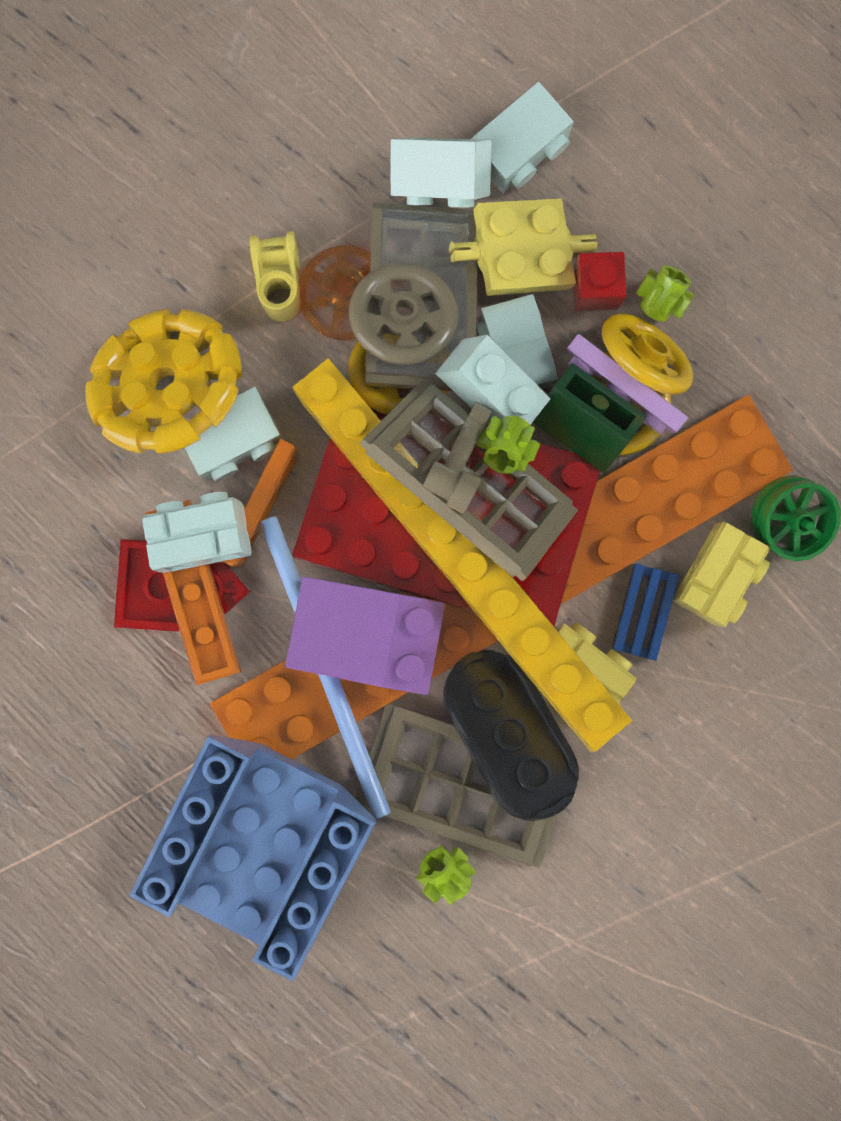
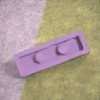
(659, 412)

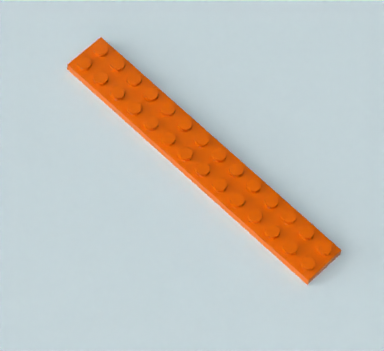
(627, 519)

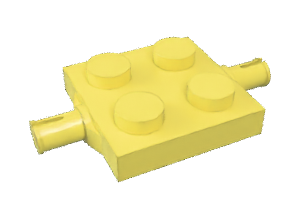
(523, 246)

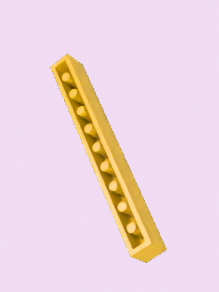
(476, 577)

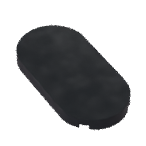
(511, 735)

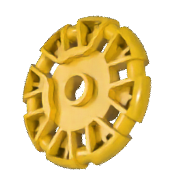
(147, 365)

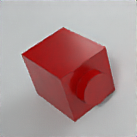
(599, 281)

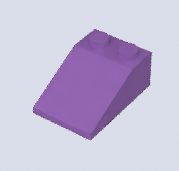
(365, 635)

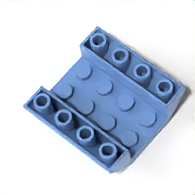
(256, 849)

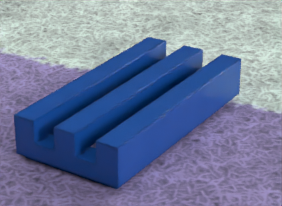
(661, 617)

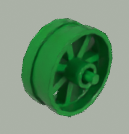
(796, 517)

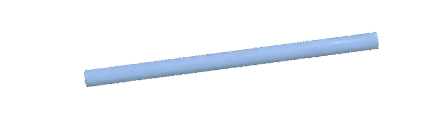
(331, 685)

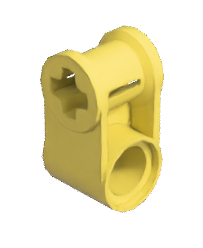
(275, 268)

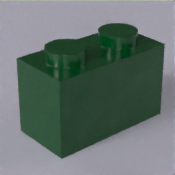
(589, 418)

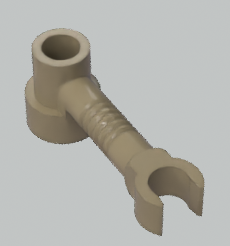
(451, 479)

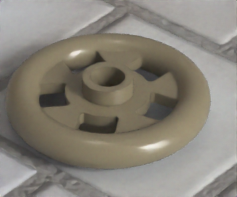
(407, 348)

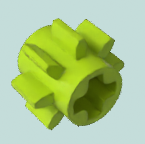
(665, 293)
(508, 444)
(445, 874)

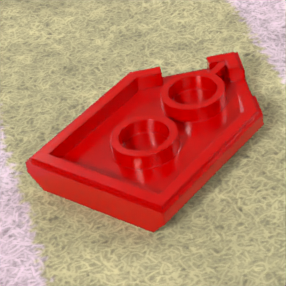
(143, 593)

